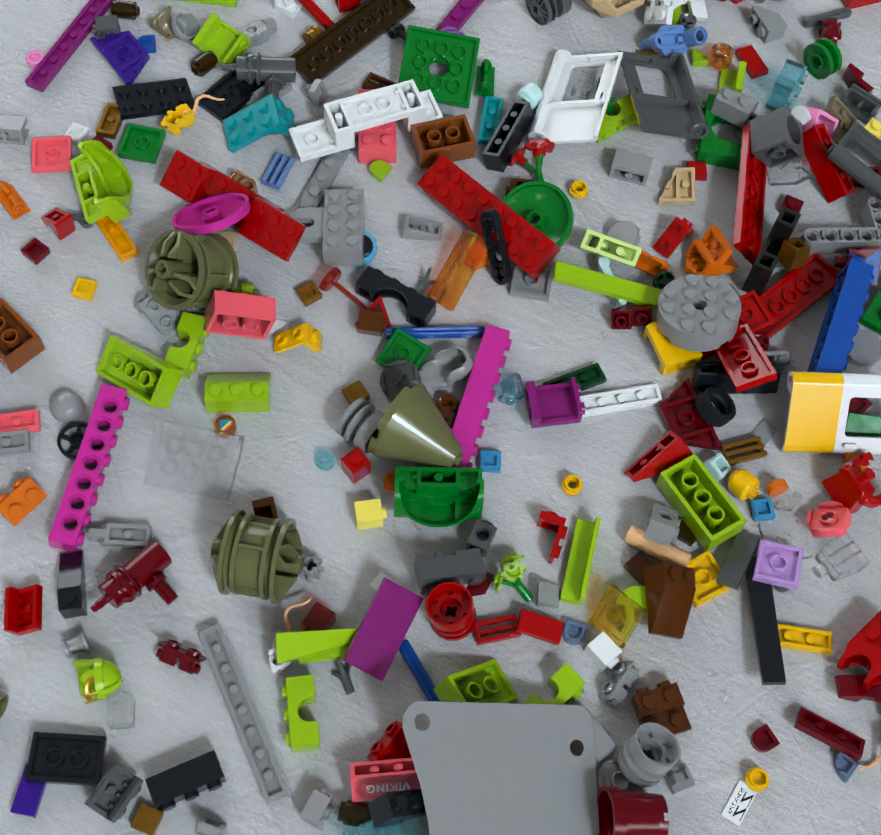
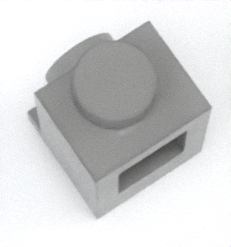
(317, 808)

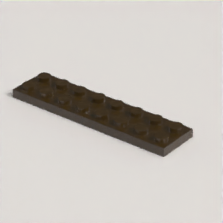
(349, 37)

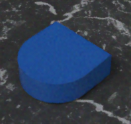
(148, 43)

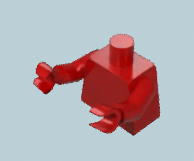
(853, 485)

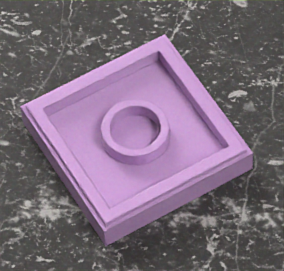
(778, 564)

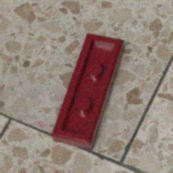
(829, 734)

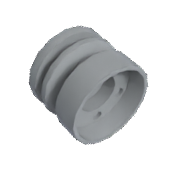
(359, 424)
(649, 754)

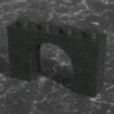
(769, 253)

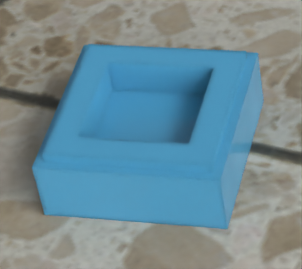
(490, 461)
(762, 509)

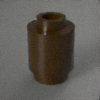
(125, 9)
(204, 63)
(354, 813)

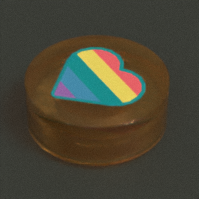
(225, 424)

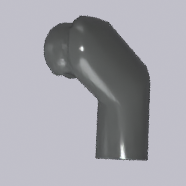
(79, 216)

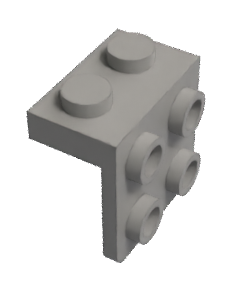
(162, 318)

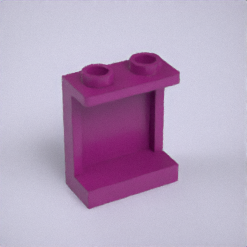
(554, 404)

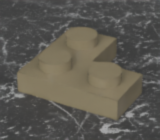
(846, 118)

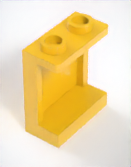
(670, 356)

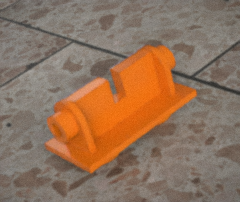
(12, 201)
(651, 264)

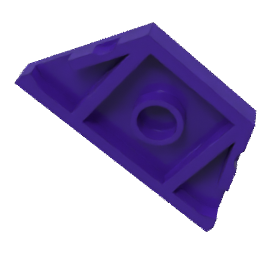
(123, 54)

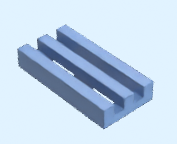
(278, 157)

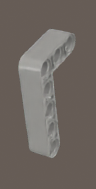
(841, 238)

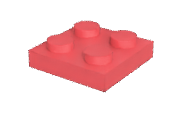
(51, 154)

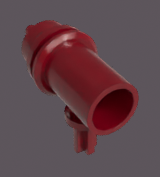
(140, 571)

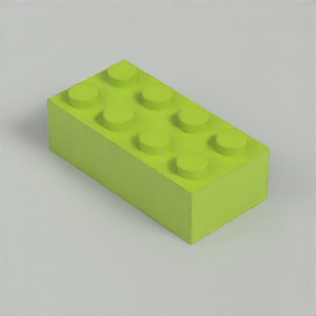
(701, 502)

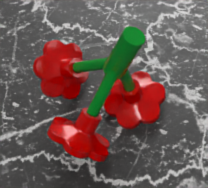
(539, 148)

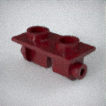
(189, 658)

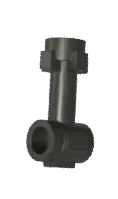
(397, 31)

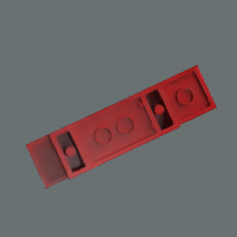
(265, 222)

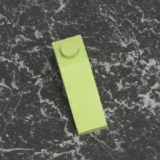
(611, 248)

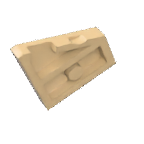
(680, 188)

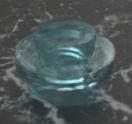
(325, 465)

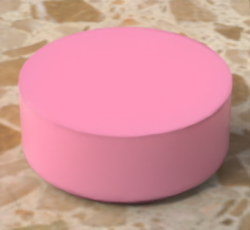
(34, 58)

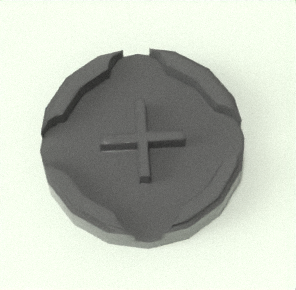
(397, 376)

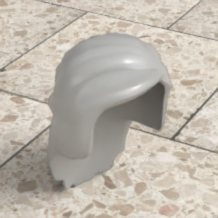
(447, 367)

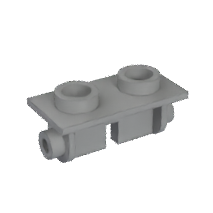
(624, 674)

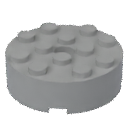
(698, 312)

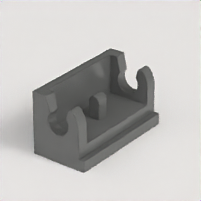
(861, 103)

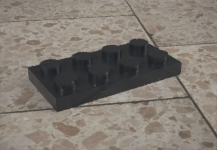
(151, 98)

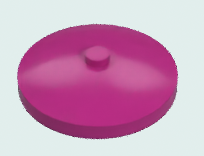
(212, 213)

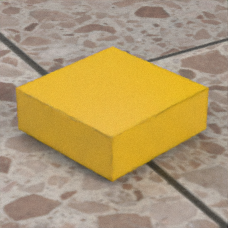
(84, 289)

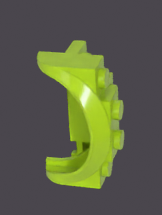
(104, 192)

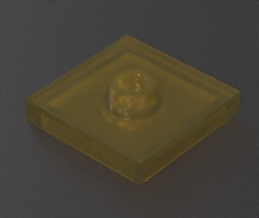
(617, 615)

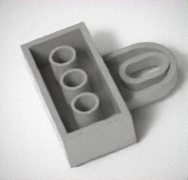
(336, 226)

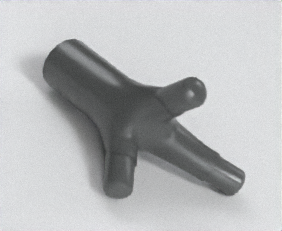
(424, 282)
(344, 676)

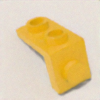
(299, 335)

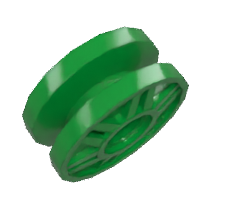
(822, 58)

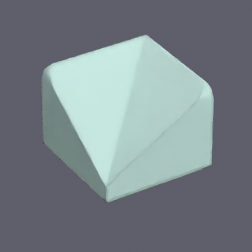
(717, 466)

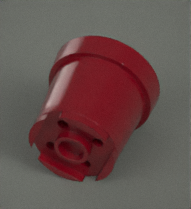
(631, 812)

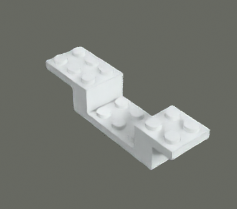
(363, 112)

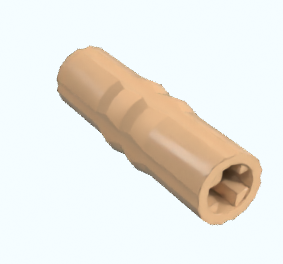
(667, 554)

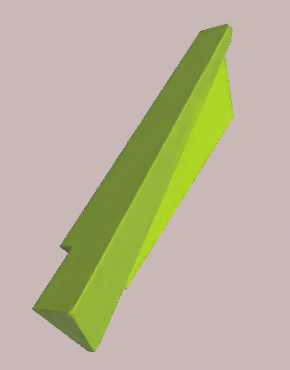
(312, 645)

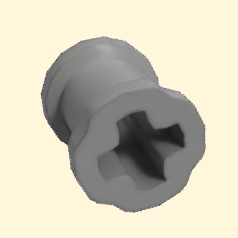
(75, 644)

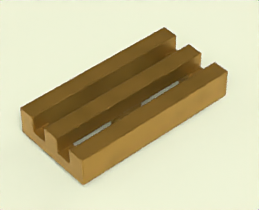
(754, 440)

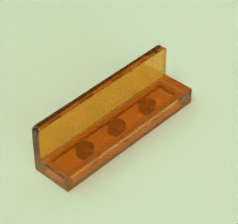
(458, 270)

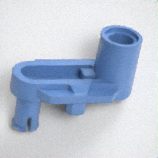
(675, 39)

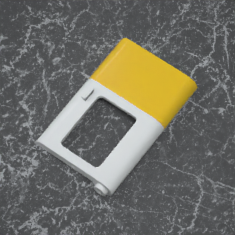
(821, 409)

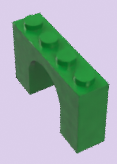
(714, 149)

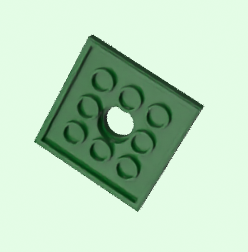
(452, 50)

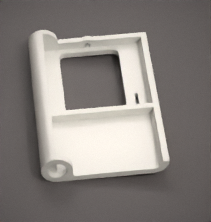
(577, 119)

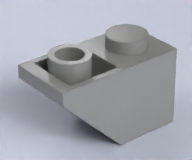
(767, 24)

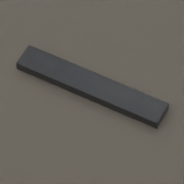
(765, 630)

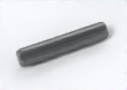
(817, 19)

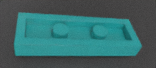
(490, 118)

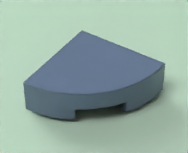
(844, 766)

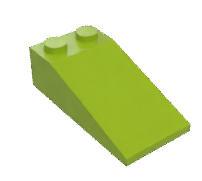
(139, 372)

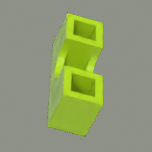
(623, 118)
(192, 329)
(566, 685)
(302, 734)

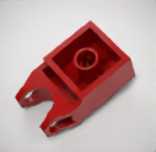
(865, 650)

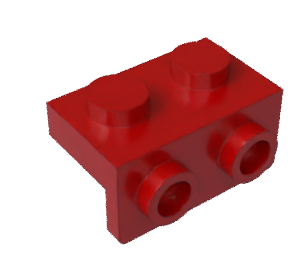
(23, 609)
(391, 745)

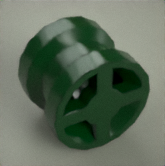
(658, 280)

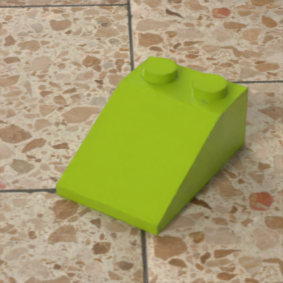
(477, 684)

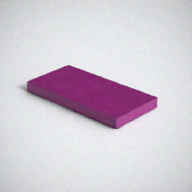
(382, 629)

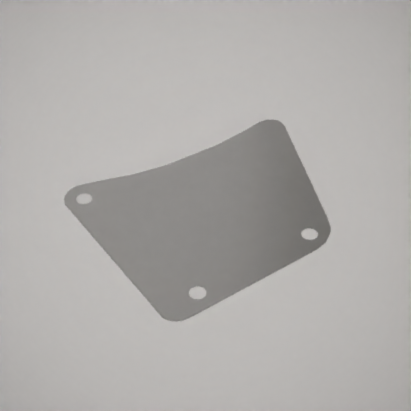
(504, 768)

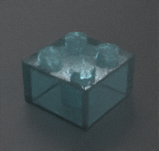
(787, 86)

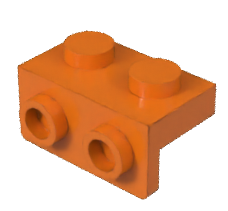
(21, 500)

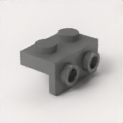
(114, 792)

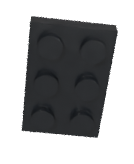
(66, 759)

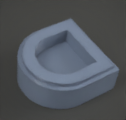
(574, 632)

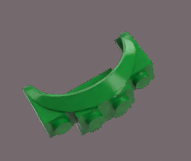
(438, 494)

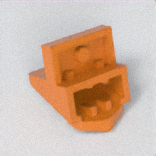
(710, 255)

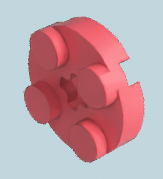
(822, 527)

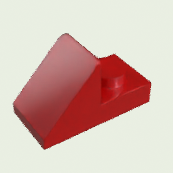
(60, 222)

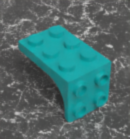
(256, 121)

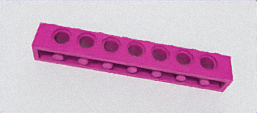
(70, 539)

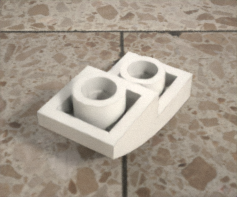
(697, 8)

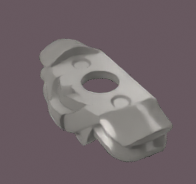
(264, 29)

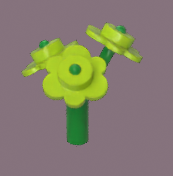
(512, 572)

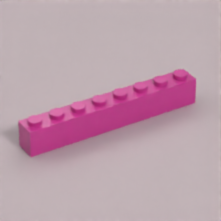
(480, 391)

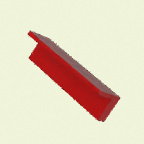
(831, 178)

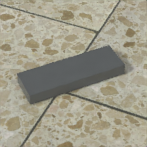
(738, 560)

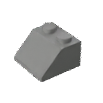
(734, 106)

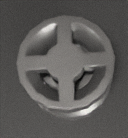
(688, 20)

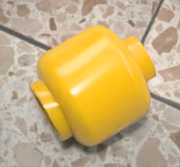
(743, 484)

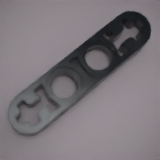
(501, 274)

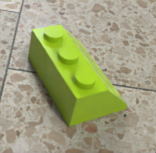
(238, 392)

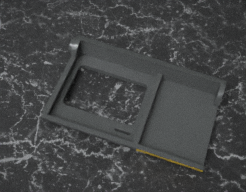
(661, 114)

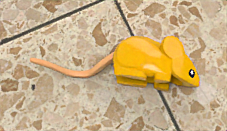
(183, 116)

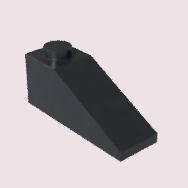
(72, 585)

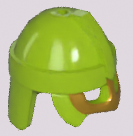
(97, 678)

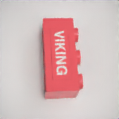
(377, 777)

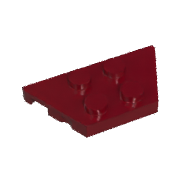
(683, 419)

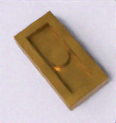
(109, 122)

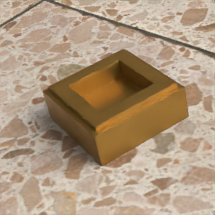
(308, 293)
(355, 391)
(147, 819)

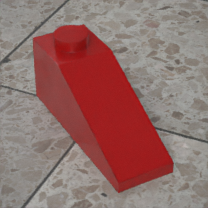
(658, 458)

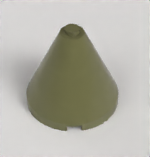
(416, 431)

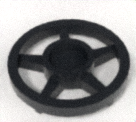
(74, 439)

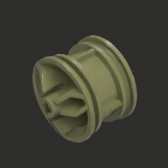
(189, 267)
(257, 556)

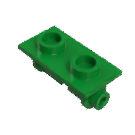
(485, 79)

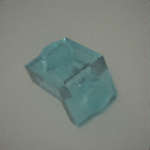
(512, 390)

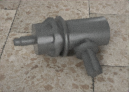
(259, 68)

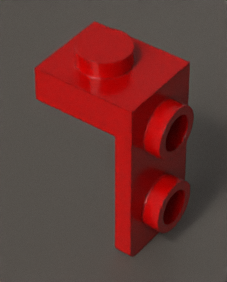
(673, 236)
(551, 521)

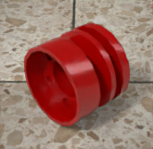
(447, 600)

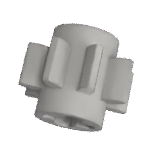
(314, 573)

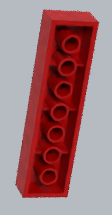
(469, 199)

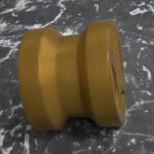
(313, 32)

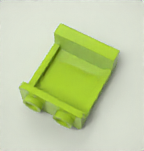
(221, 40)

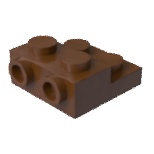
(662, 706)

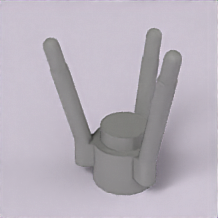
(781, 356)

